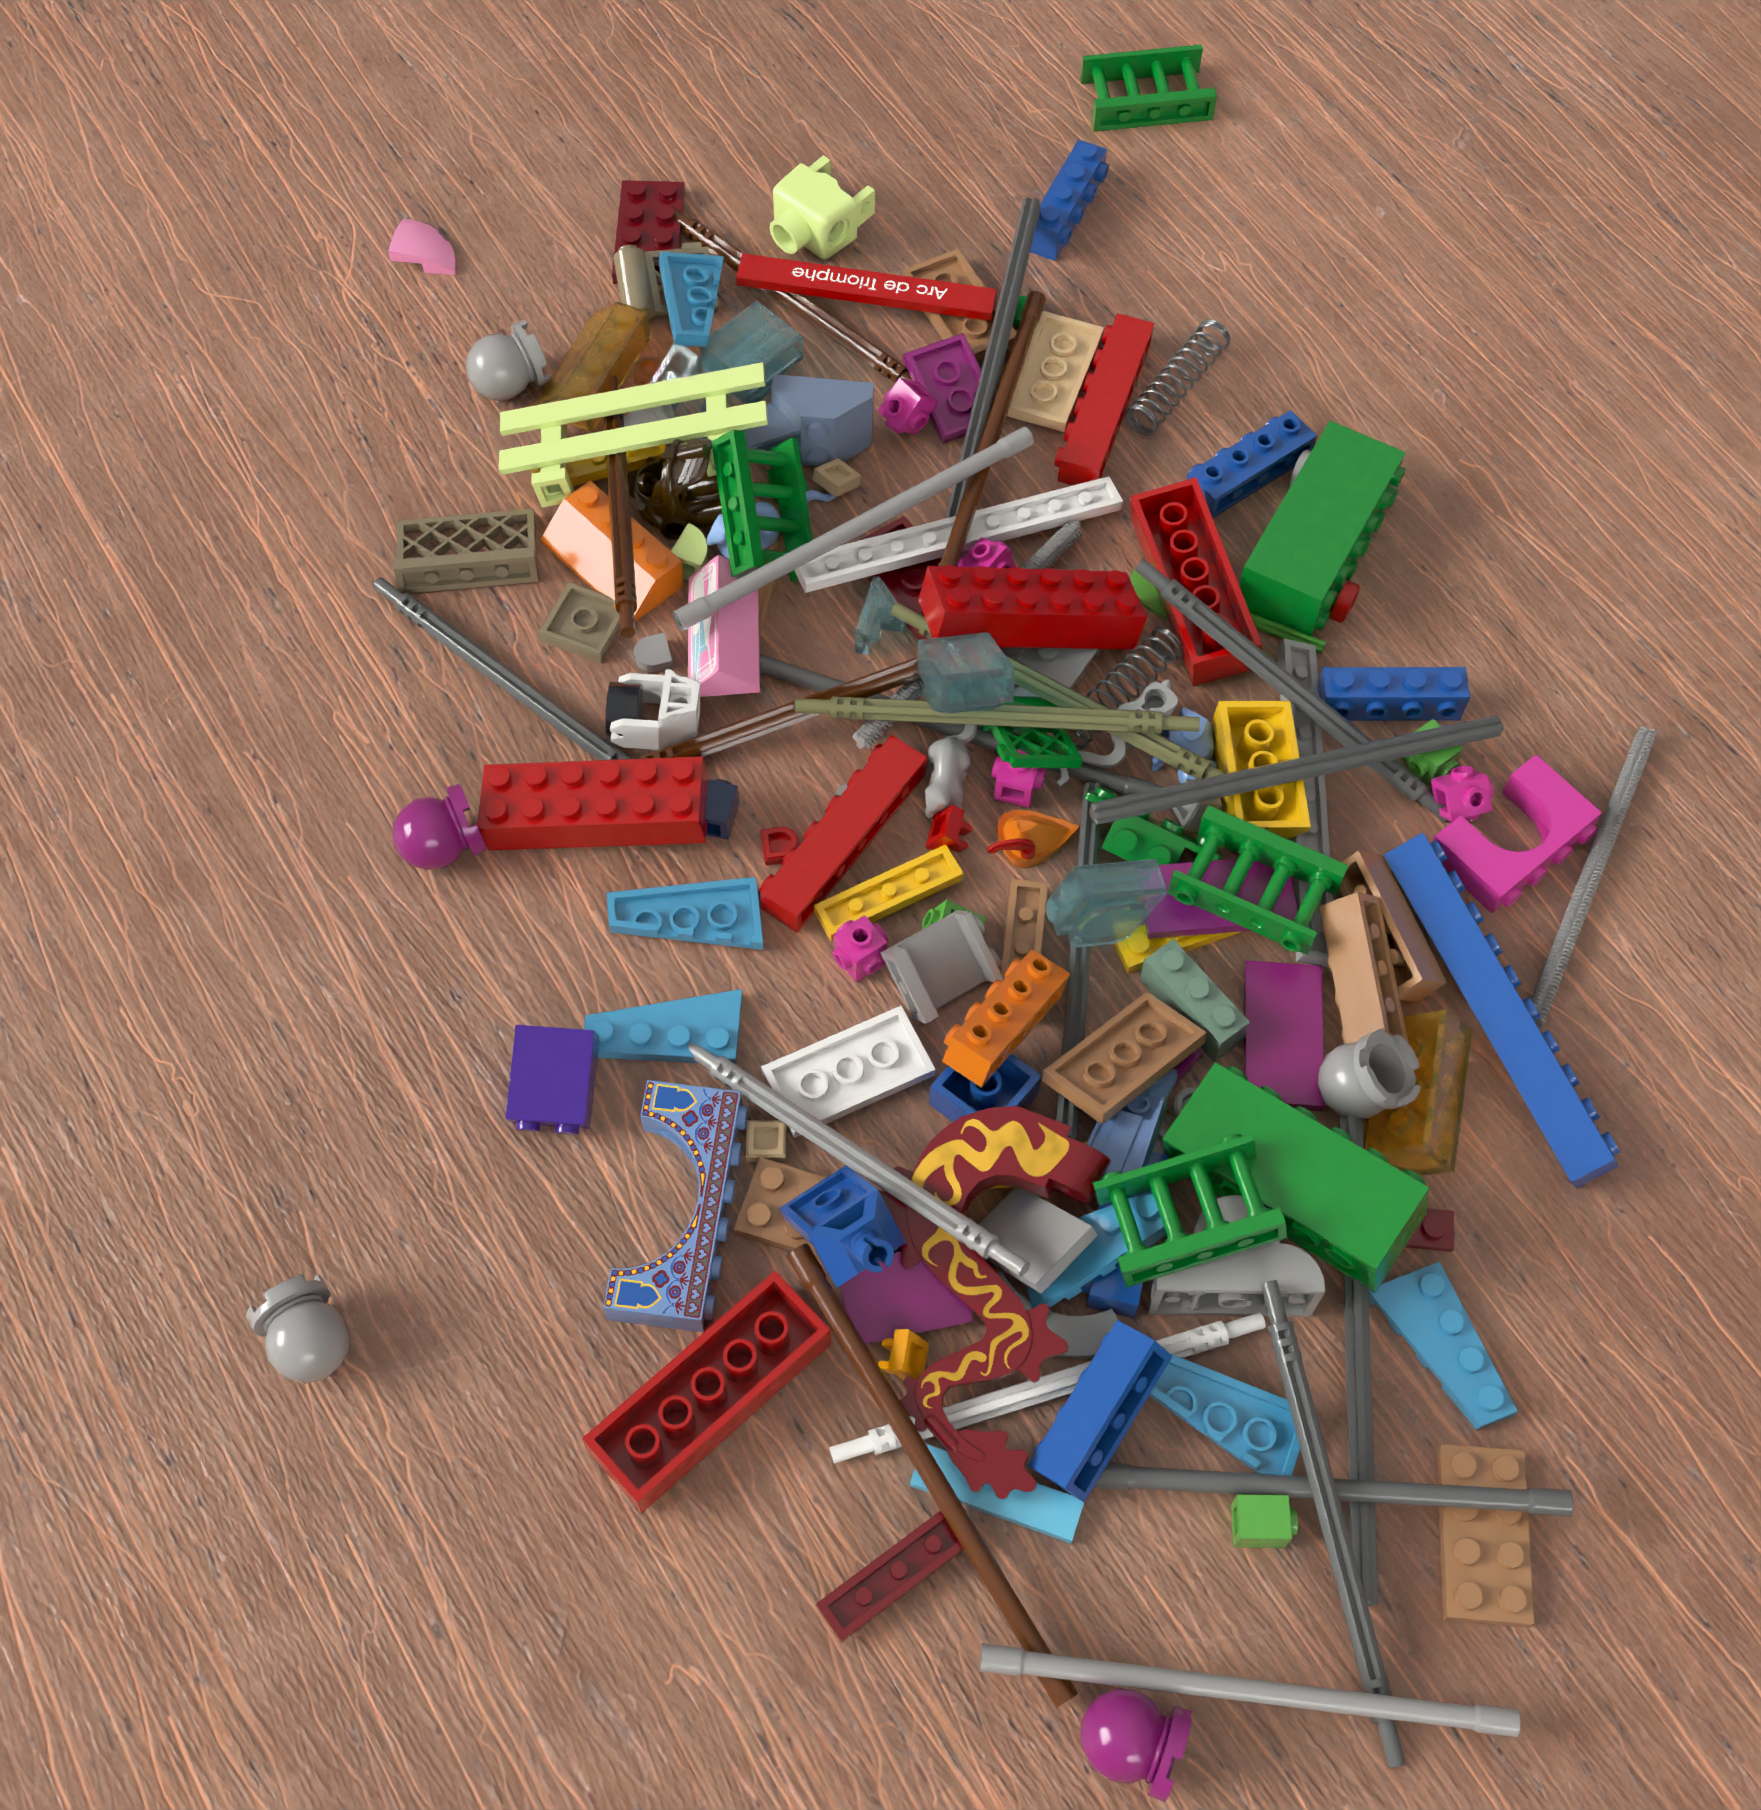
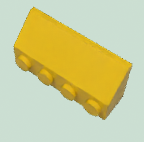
(1254, 736)

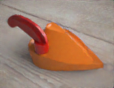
(1031, 837)

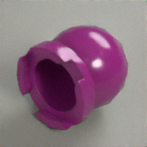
(435, 831)
(1133, 1740)

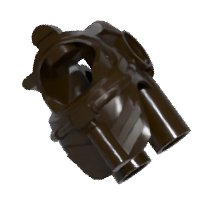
(677, 488)

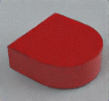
(1345, 601)
(777, 843)

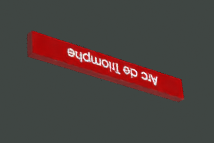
(866, 287)

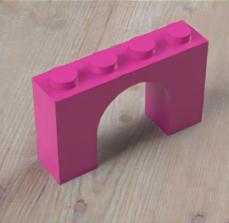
(1497, 874)

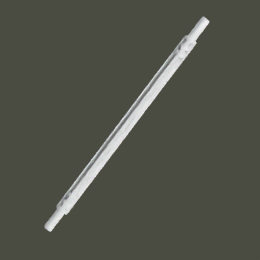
(1048, 1388)

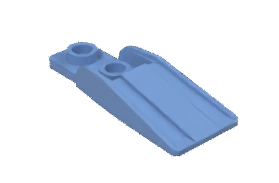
(1134, 1129)

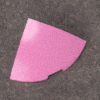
(424, 245)

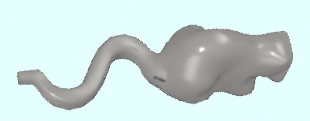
(1154, 698)
(948, 769)

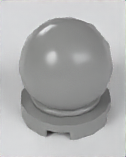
(504, 364)
(1369, 1075)
(302, 1331)

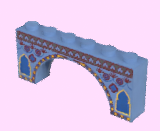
(678, 1284)

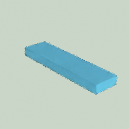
(1041, 1510)

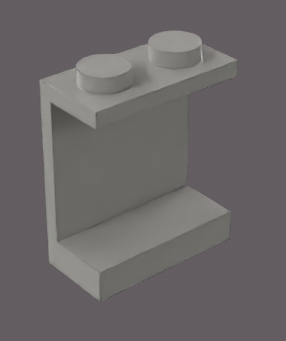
(941, 963)

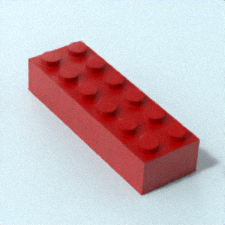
(1185, 545)
(1034, 606)
(594, 803)
(707, 1391)

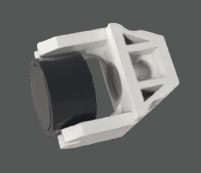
(677, 713)

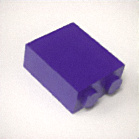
(552, 1078)

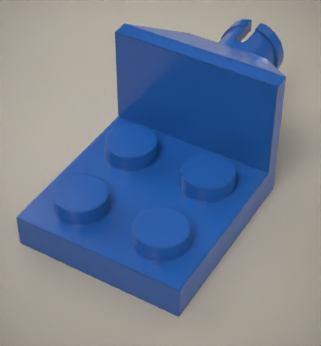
(845, 1225)

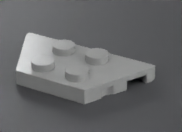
(1060, 664)

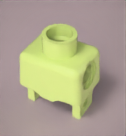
(809, 207)

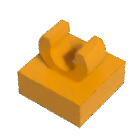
(907, 1354)

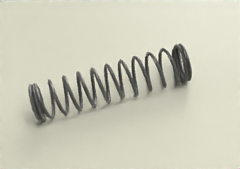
(1207, 344)
(1158, 650)

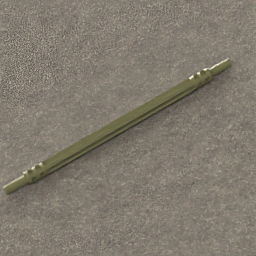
(1066, 697)
(1005, 715)

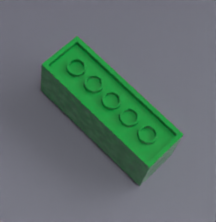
(1321, 529)
(1332, 1193)

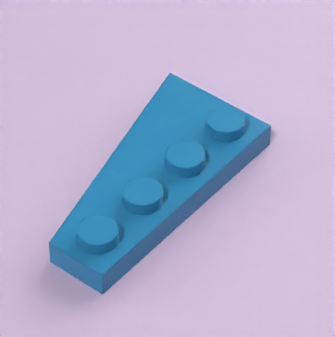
(690, 294)
(696, 912)
(668, 1027)
(1103, 1251)
(1438, 1329)
(1232, 1414)

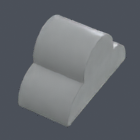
(1233, 1282)

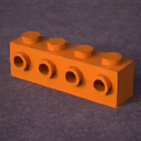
(1005, 1017)

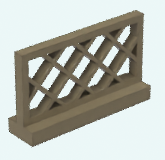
(468, 566)

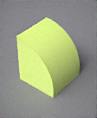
(691, 550)

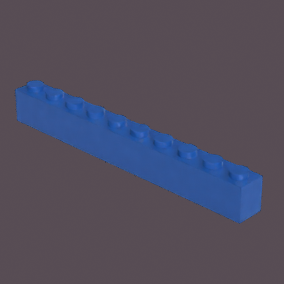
(1502, 1012)

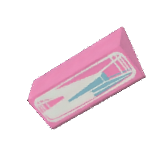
(727, 644)

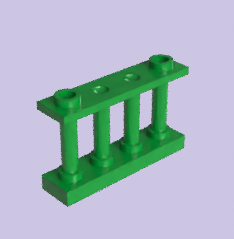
(1147, 109)
(739, 506)
(1259, 845)
(1181, 1249)

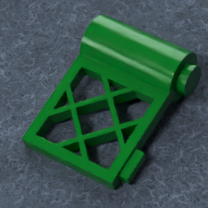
(1037, 756)

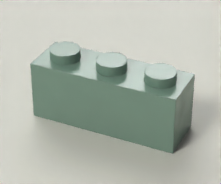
(1188, 990)

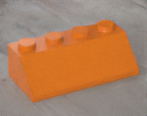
(582, 541)

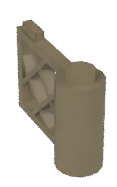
(639, 279)

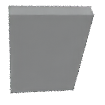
(1039, 1234)

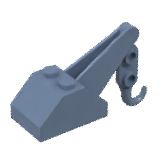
(823, 414)

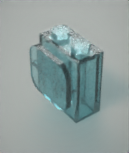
(753, 338)
(964, 673)
(1105, 901)

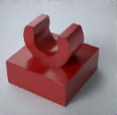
(946, 829)

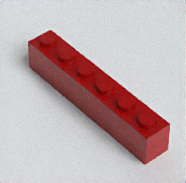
(1105, 400)
(842, 833)

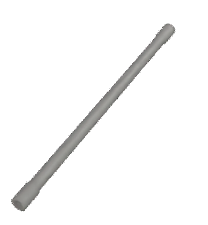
(705, 606)
(1479, 1717)

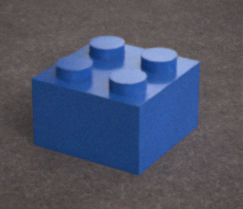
(1009, 1086)

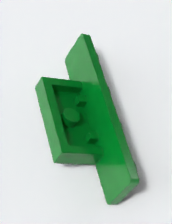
(1146, 837)

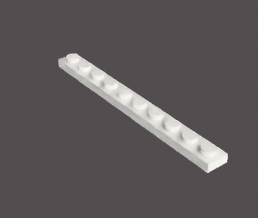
(929, 540)

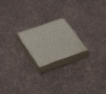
(582, 623)

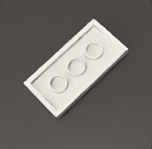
(852, 1067)

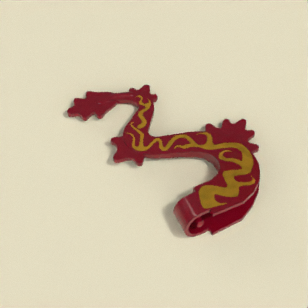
(961, 1161)

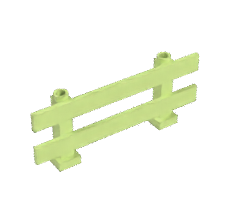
(556, 450)

